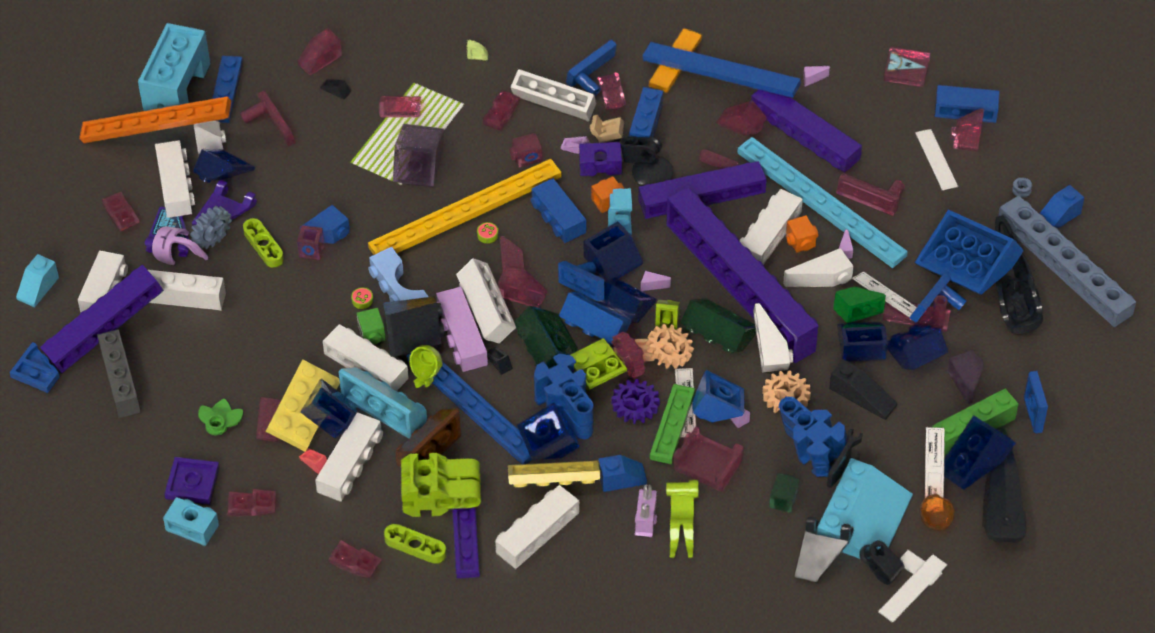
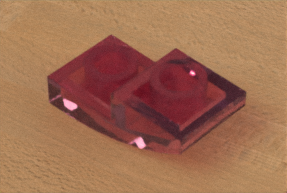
(612, 91)
(501, 110)
(120, 211)
(266, 411)
(254, 504)
(354, 561)

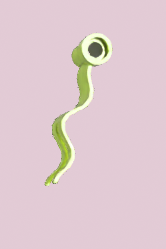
(682, 513)

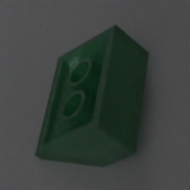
(718, 325)
(544, 335)

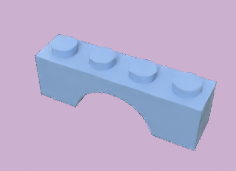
(388, 269)

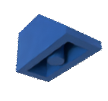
(1063, 207)
(333, 222)
(620, 473)

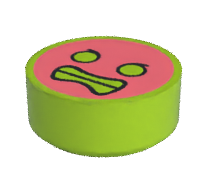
(487, 232)
(362, 298)

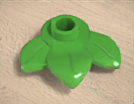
(219, 415)

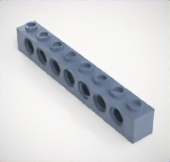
(1068, 262)

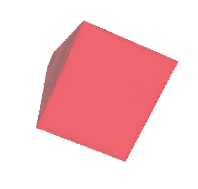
(313, 460)

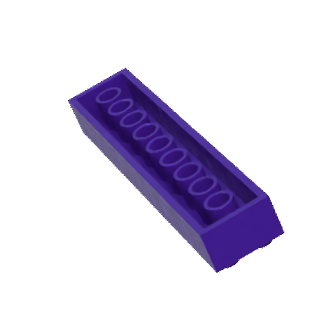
(740, 271)

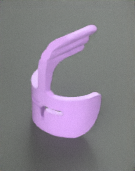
(162, 248)

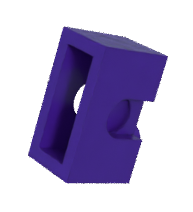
(607, 162)

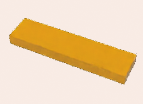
(666, 76)

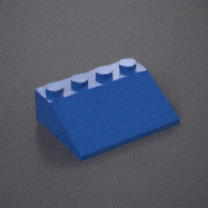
(969, 253)

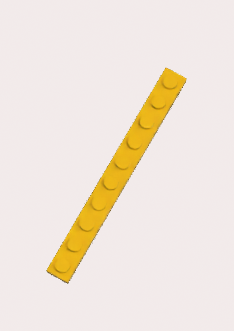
(466, 208)

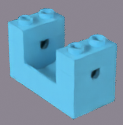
(175, 59)

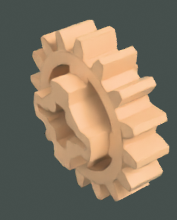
(669, 346)
(785, 386)

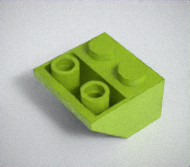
(598, 363)

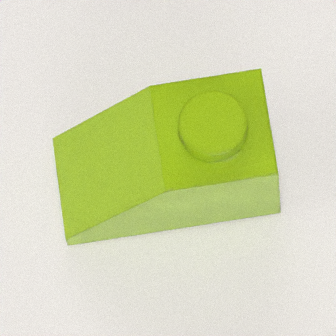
(667, 313)

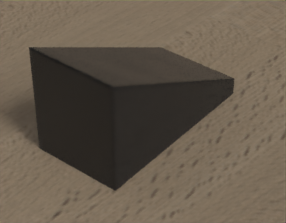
(336, 87)
(499, 360)

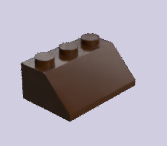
(433, 437)

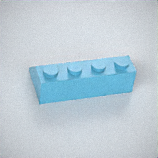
(382, 401)

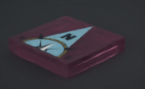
(906, 66)

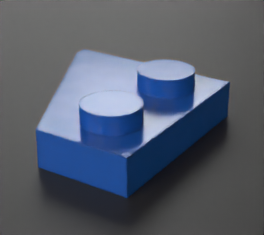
(35, 370)

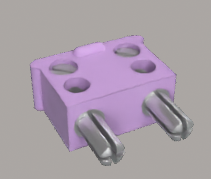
(645, 516)

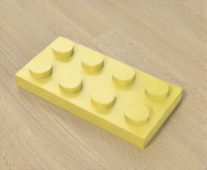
(287, 421)
(560, 472)

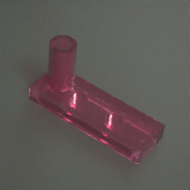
(266, 106)
(871, 195)
(935, 315)

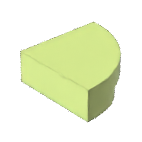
(476, 51)

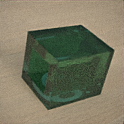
(784, 492)

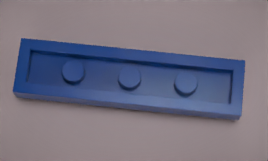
(228, 80)

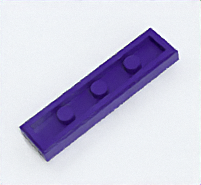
(465, 543)

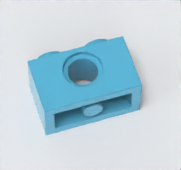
(197, 530)

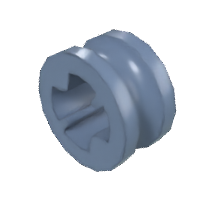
(1025, 192)

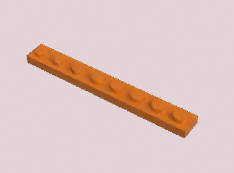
(155, 119)

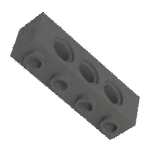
(118, 373)

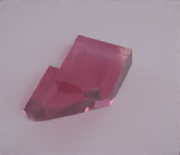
(511, 254)

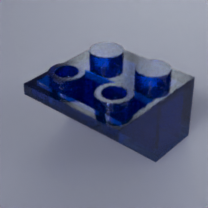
(612, 252)
(862, 341)
(917, 346)
(329, 409)

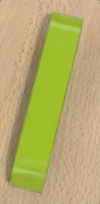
(263, 234)
(422, 551)

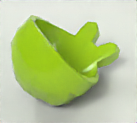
(425, 365)

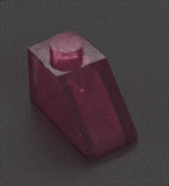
(320, 51)
(743, 118)
(968, 131)
(521, 287)

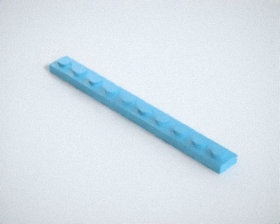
(823, 203)

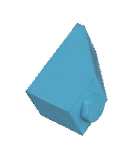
(37, 280)

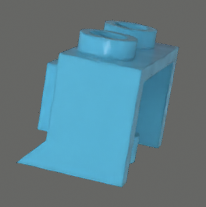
(620, 208)

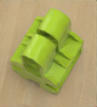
(447, 484)

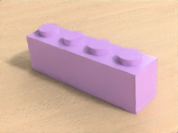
(461, 330)

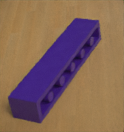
(809, 129)
(710, 186)
(101, 317)

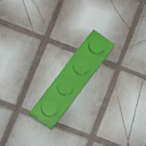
(672, 423)

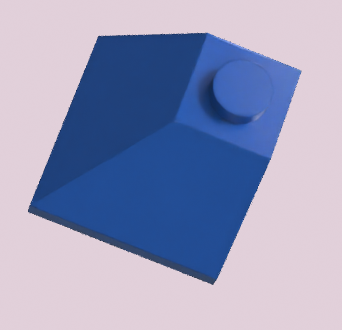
(717, 399)

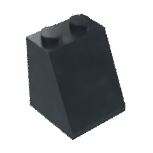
(412, 324)

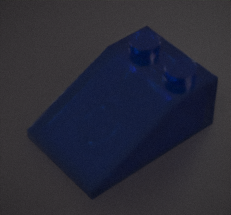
(976, 453)

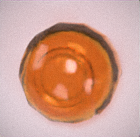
(936, 512)

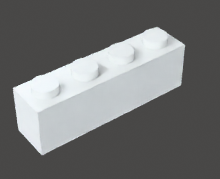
(553, 95)
(173, 178)
(772, 225)
(190, 290)
(485, 301)
(357, 352)
(348, 457)
(537, 526)

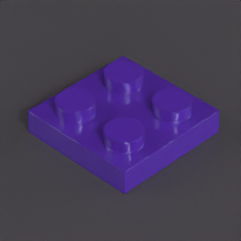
(192, 480)

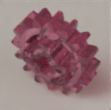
(629, 354)

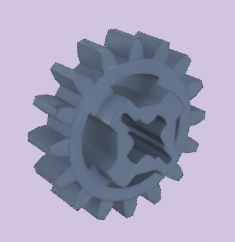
(211, 227)

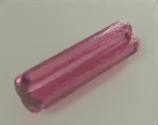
(716, 159)

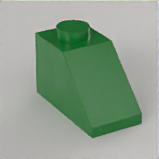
(858, 303)

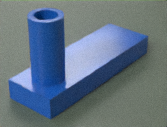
(580, 72)
(582, 279)
(939, 288)

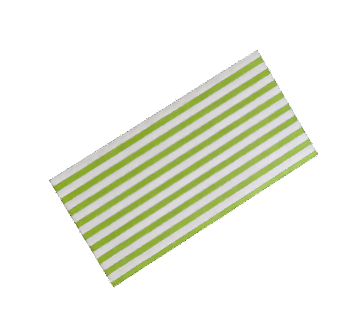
(378, 151)

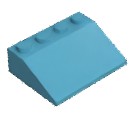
(867, 503)

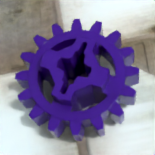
(637, 402)

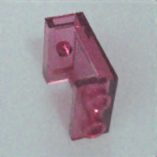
(707, 460)

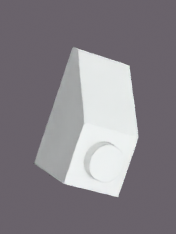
(209, 135)

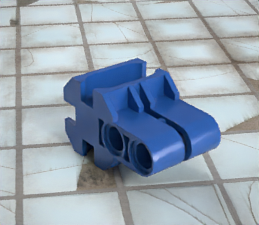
(567, 391)
(813, 435)

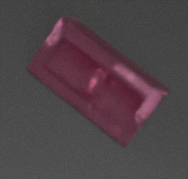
(400, 106)

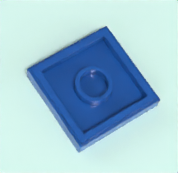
(1035, 402)

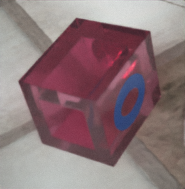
(526, 150)
(310, 242)

